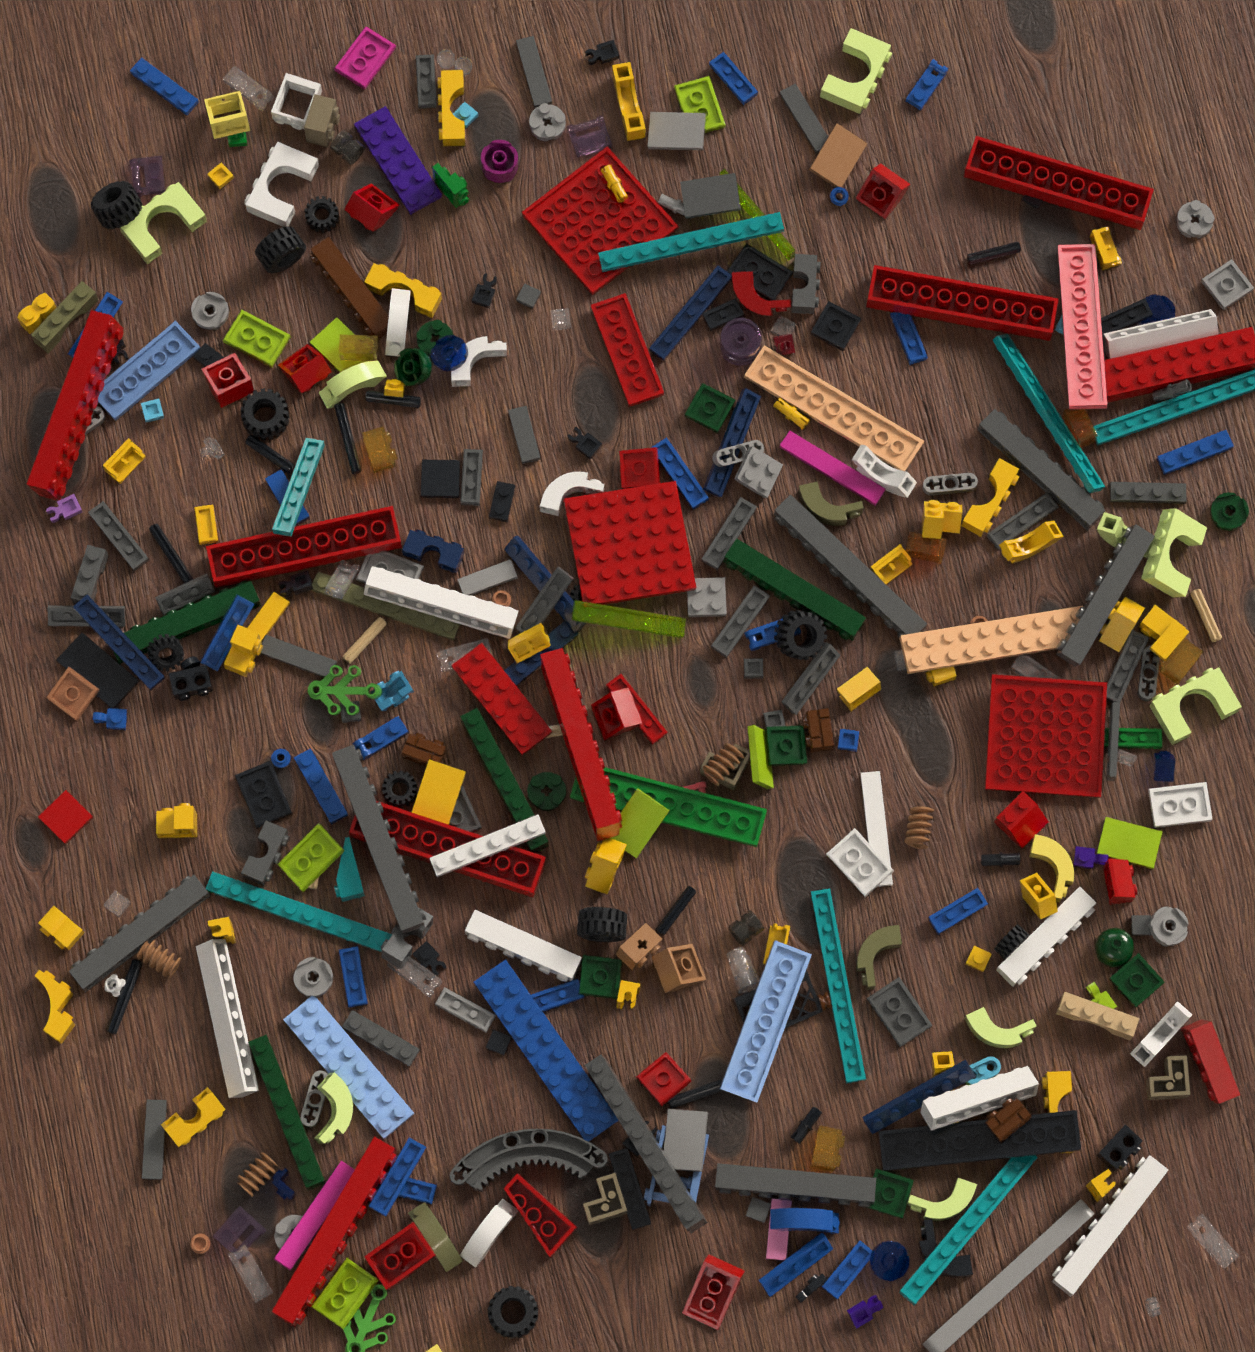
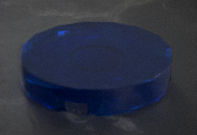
(1161, 308)
(449, 353)
(889, 1260)

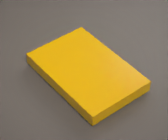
(438, 792)

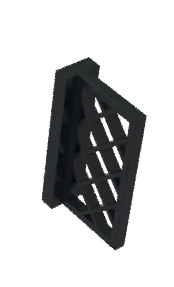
(746, 999)

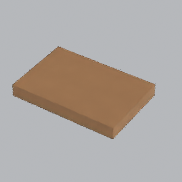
(838, 156)

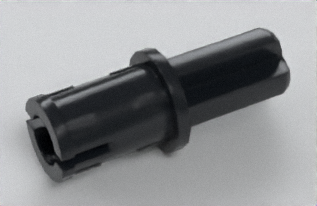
(1000, 859)
(806, 1125)

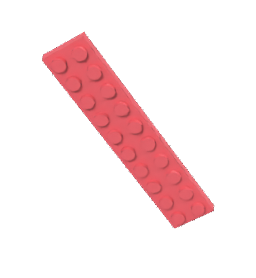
(1082, 327)

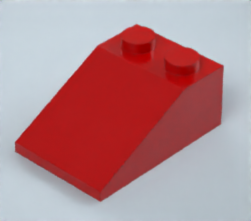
(400, 1256)
(713, 1291)

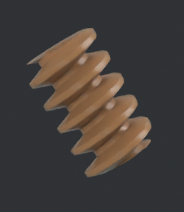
(722, 763)
(918, 826)
(158, 959)
(257, 1173)

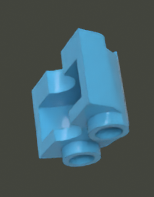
(394, 691)

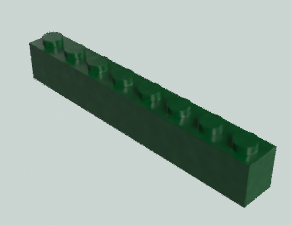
(793, 589)
(190, 618)
(500, 774)
(287, 1112)

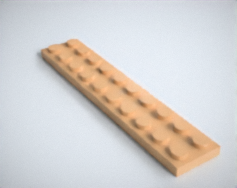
(833, 408)
(986, 640)

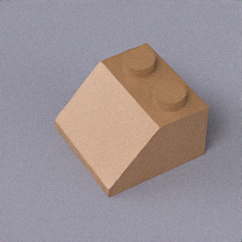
(678, 968)

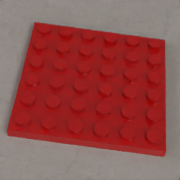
(584, 218)
(630, 544)
(1046, 736)

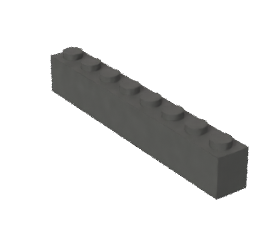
(1041, 469)
(1105, 595)
(144, 928)
(795, 1184)

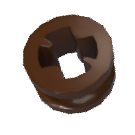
(824, 1001)

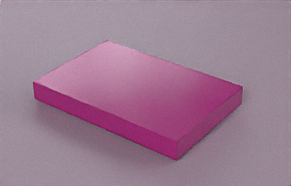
(365, 58)

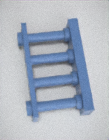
(692, 1182)

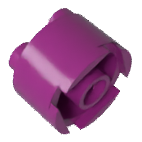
(499, 171)

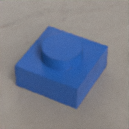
(848, 740)

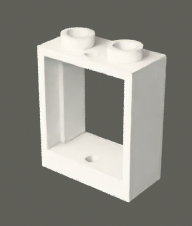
(298, 84)

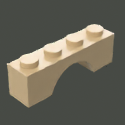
(1081, 1009)

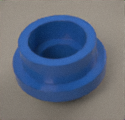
(833, 196)
(281, 764)

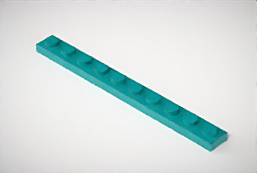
(691, 242)
(1175, 407)
(1048, 413)
(297, 911)
(838, 986)
(965, 1228)

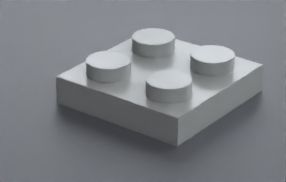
(1227, 284)
(758, 472)
(708, 598)

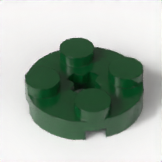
(430, 329)
(1223, 520)
(553, 782)

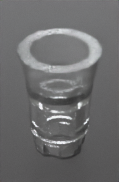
(743, 970)

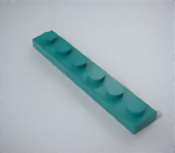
(298, 487)

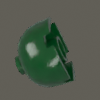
(413, 366)
(1114, 947)

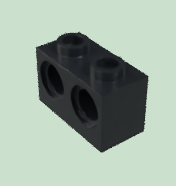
(190, 677)
(1116, 1145)

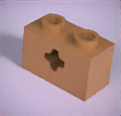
(630, 952)

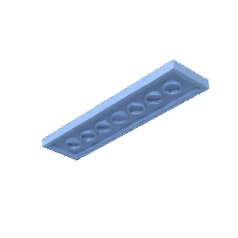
(765, 1021)
(341, 1055)

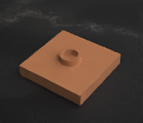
(73, 693)

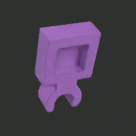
(66, 507)

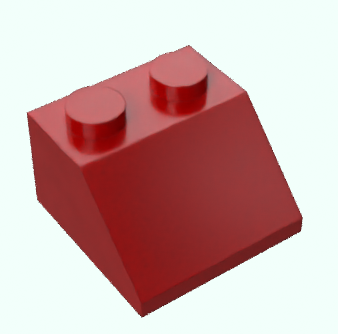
(882, 190)
(371, 207)
(305, 368)
(228, 380)
(616, 713)
(1021, 820)
(1119, 882)

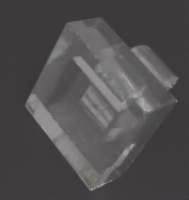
(560, 319)
(212, 449)

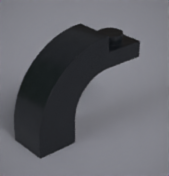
(958, 1268)

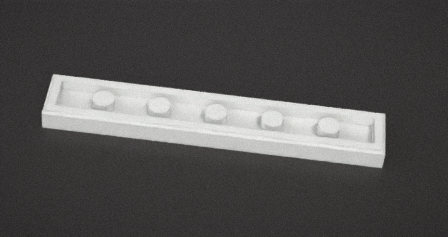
(875, 817)

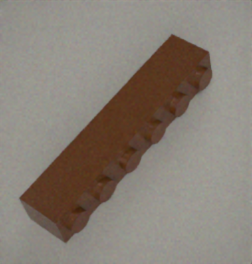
(351, 287)

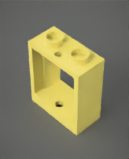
(228, 124)

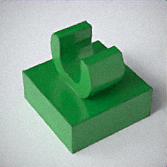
(237, 140)

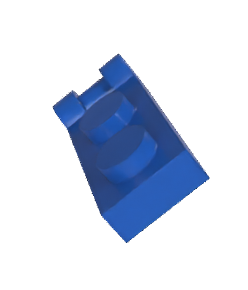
(926, 85)
(767, 634)
(381, 737)

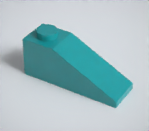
(348, 877)

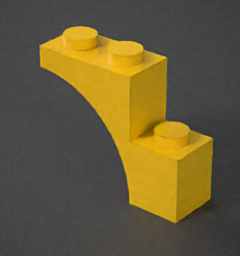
(58, 1024)

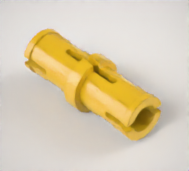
(614, 183)
(791, 413)

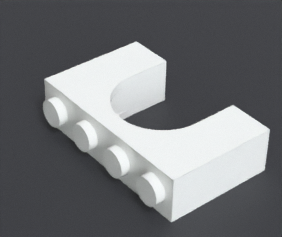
(281, 160)

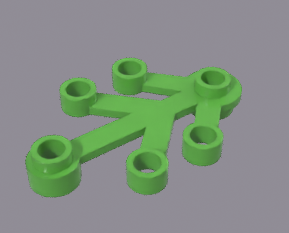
(340, 690)
(366, 1325)

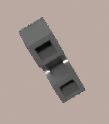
(804, 299)
(91, 567)
(260, 869)
(396, 949)

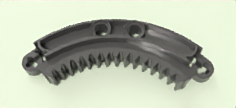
(496, 1156)

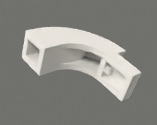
(397, 321)
(477, 349)
(892, 479)
(566, 485)
(1161, 1034)
(488, 1232)

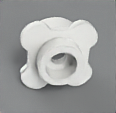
(110, 983)

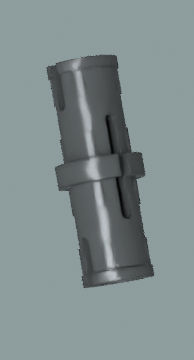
(1171, 391)

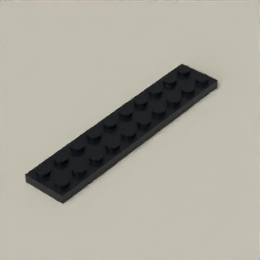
(975, 1142)

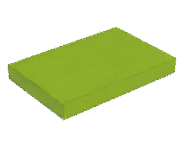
(699, 97)
(256, 338)
(328, 345)
(761, 772)
(640, 821)
(1129, 842)
(311, 857)
(345, 1293)

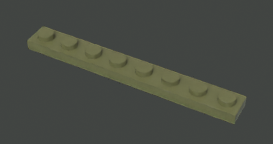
(356, 597)

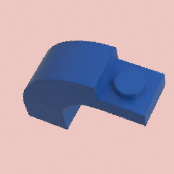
(804, 1219)

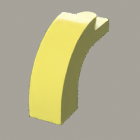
(1054, 854)

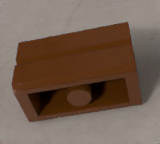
(819, 730)
(421, 750)
(1007, 1119)

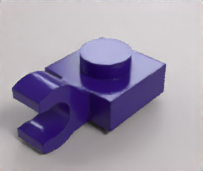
(1086, 857)
(863, 1312)

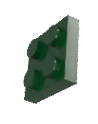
(710, 408)
(785, 745)
(600, 977)
(1136, 980)
(891, 1193)

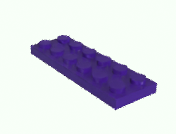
(397, 160)

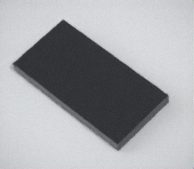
(99, 669)

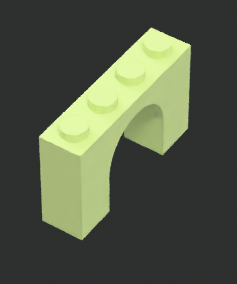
(855, 95)
(173, 200)
(1158, 567)
(1211, 685)

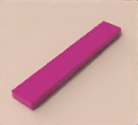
(832, 468)
(314, 1216)

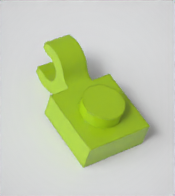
(1100, 998)

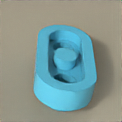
(981, 1070)

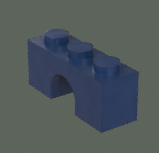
(419, 543)

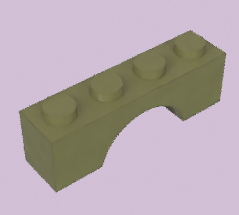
(53, 327)

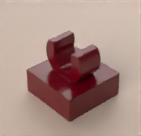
(784, 344)

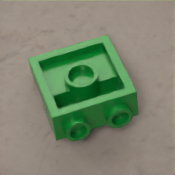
(452, 186)

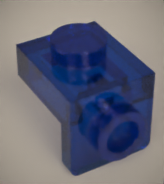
(1164, 766)
(283, 1190)

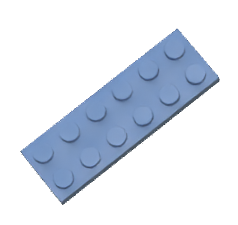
(146, 370)

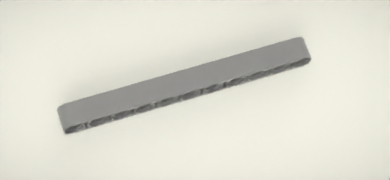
(1009, 1278)

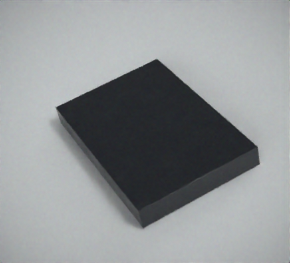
(768, 274)
(263, 794)

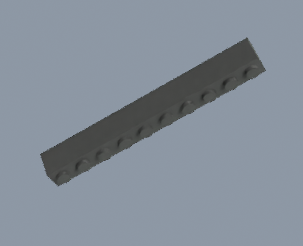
(848, 568)
(378, 839)
(646, 1144)

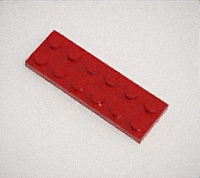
(627, 350)
(501, 699)

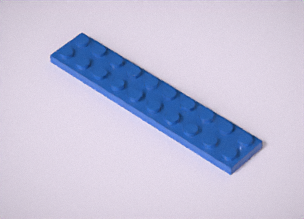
(546, 1051)

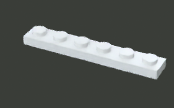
(487, 845)

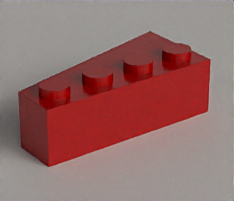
(1210, 1060)
(543, 1218)

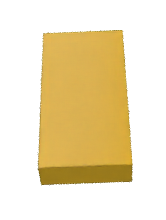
(206, 524)
(1169, 640)

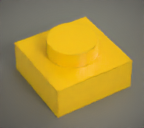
(220, 175)
(394, 388)
(978, 958)

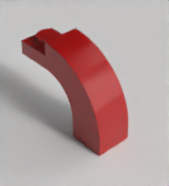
(745, 291)

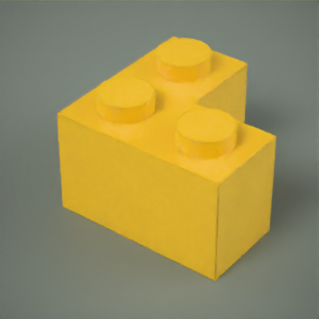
(940, 518)
(1123, 619)
(244, 648)
(177, 823)
(604, 865)

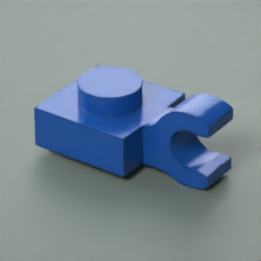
(114, 718)

